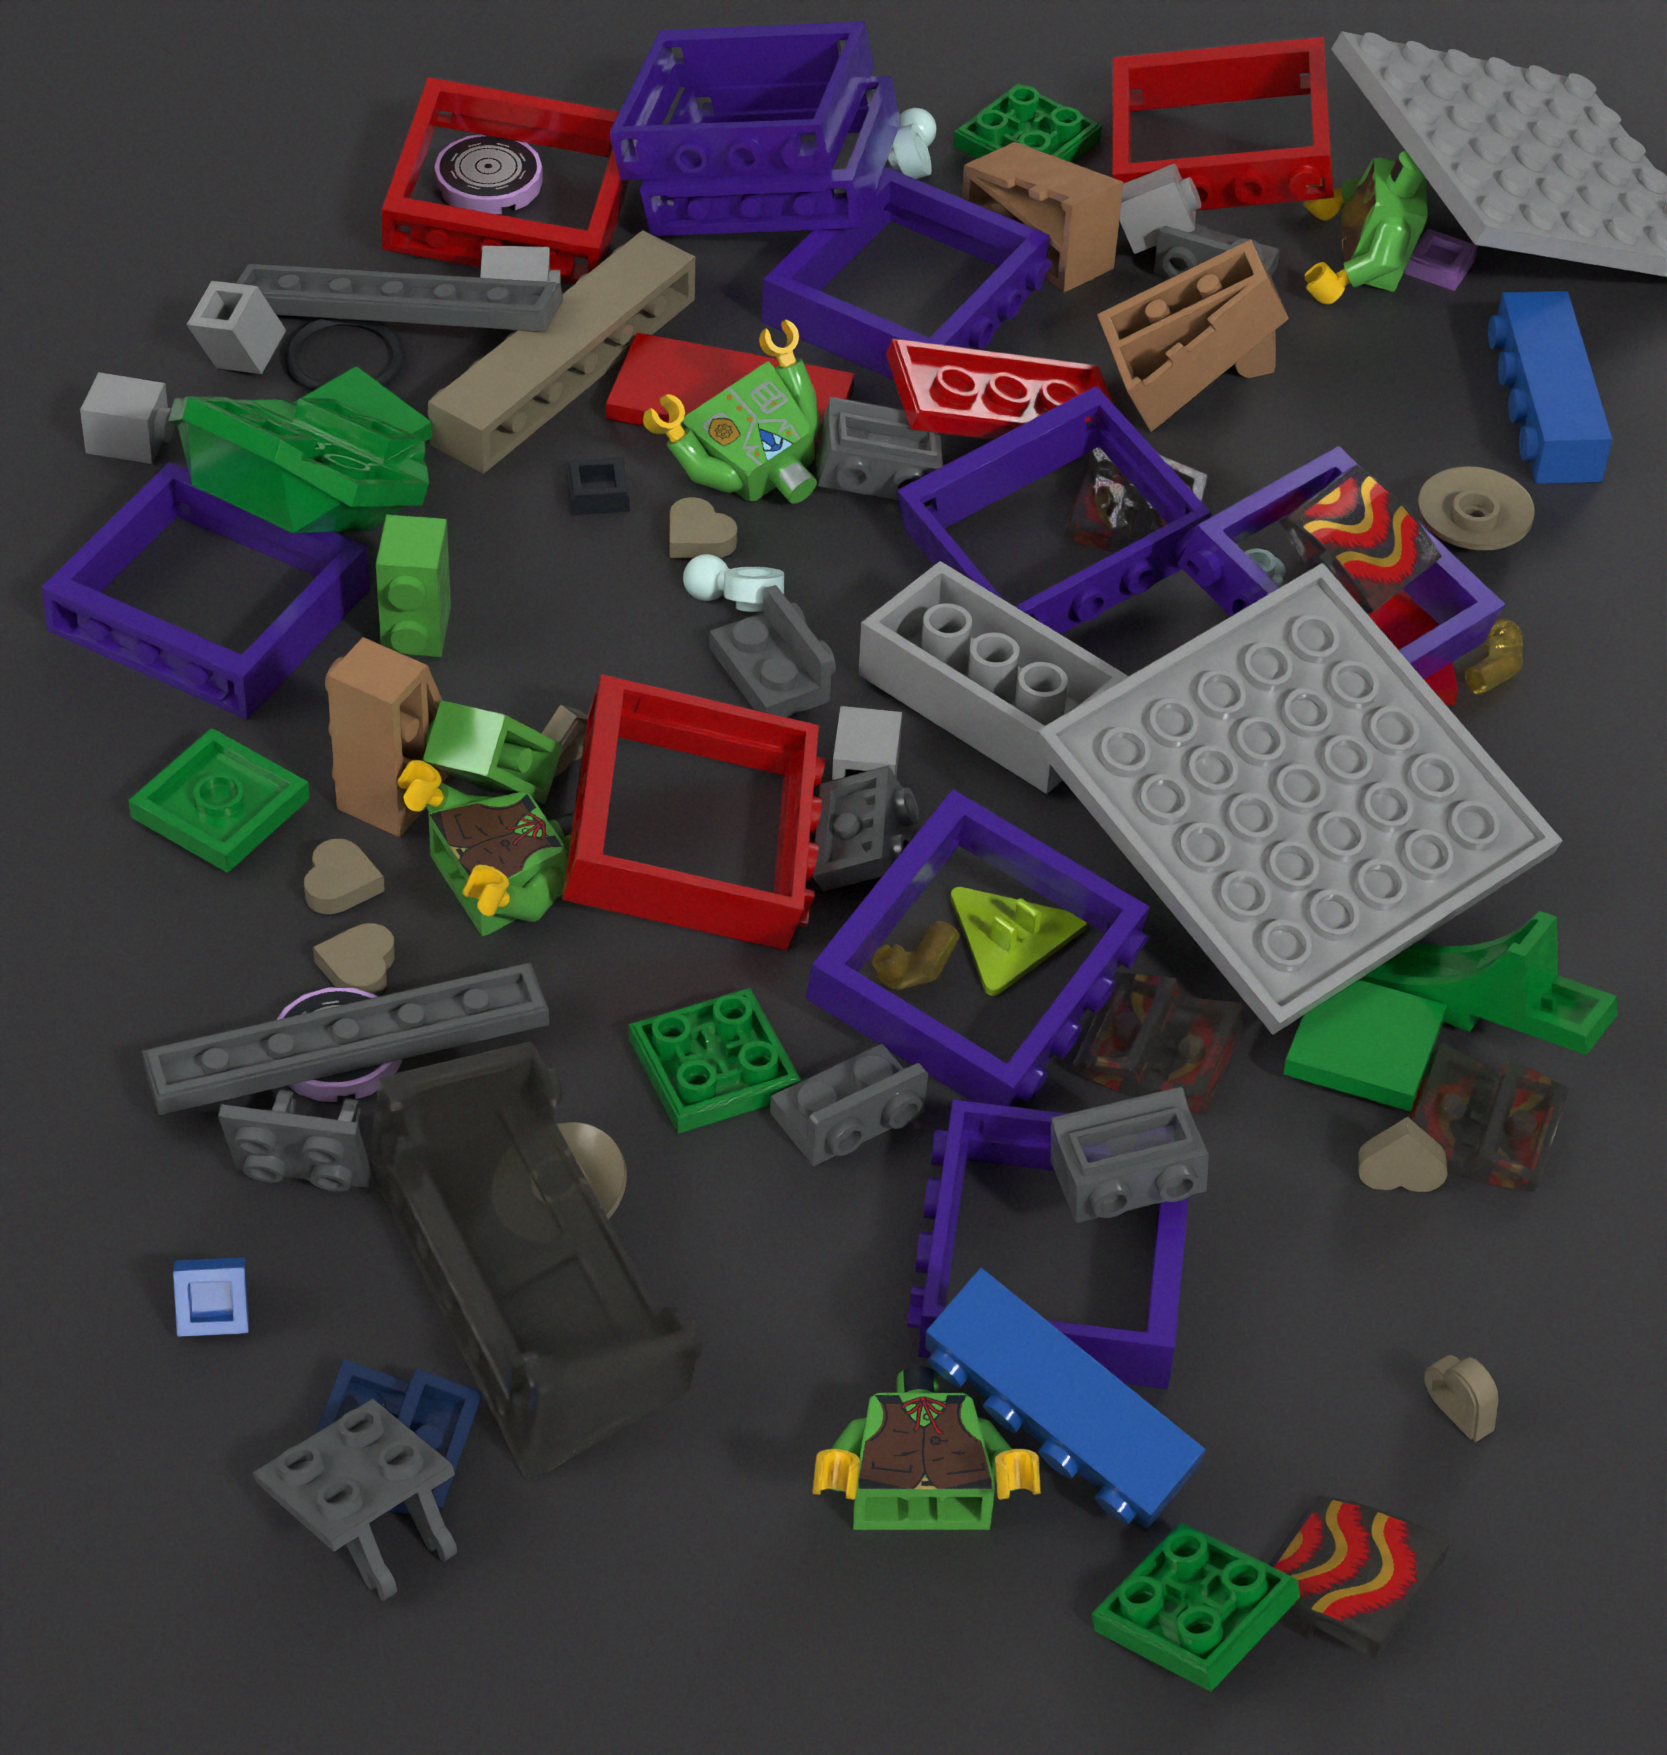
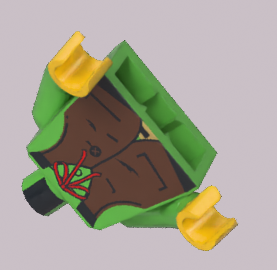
(1378, 227)
(491, 850)
(923, 1461)

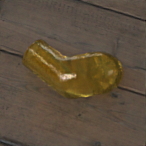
(1504, 657)
(907, 969)

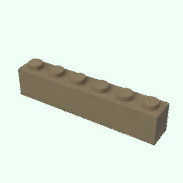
(541, 372)

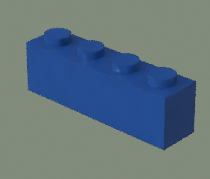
(1550, 387)
(1063, 1400)

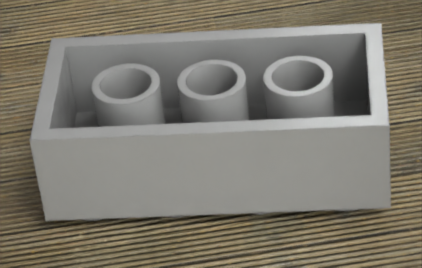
(979, 668)

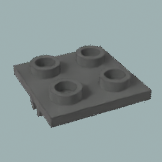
(297, 1146)
(355, 1475)

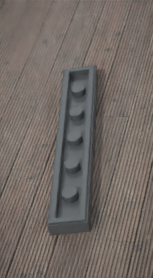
(406, 297)
(344, 1038)

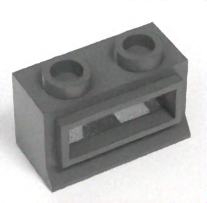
(872, 449)
(1128, 1155)

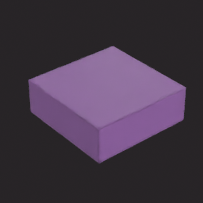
(1441, 259)

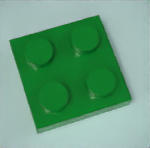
(219, 800)

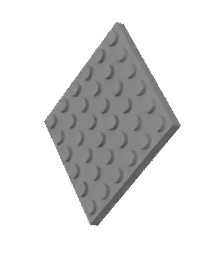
(1518, 153)
(1296, 796)

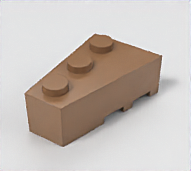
(1056, 198)
(1191, 329)
(376, 728)

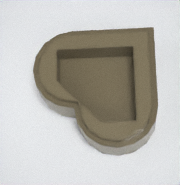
(699, 530)
(567, 728)
(340, 877)
(357, 958)
(1403, 1158)
(1464, 1394)

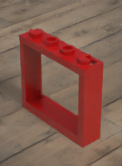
(1223, 77)
(460, 233)
(714, 732)

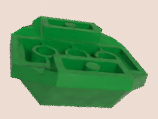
(302, 462)

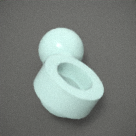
(909, 149)
(710, 578)

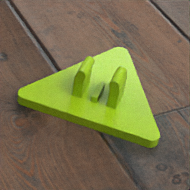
(1010, 935)

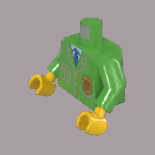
(751, 433)

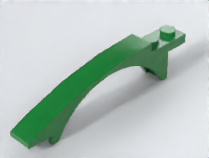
(1506, 983)

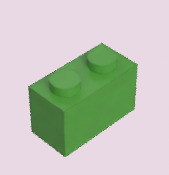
(413, 585)
(491, 751)

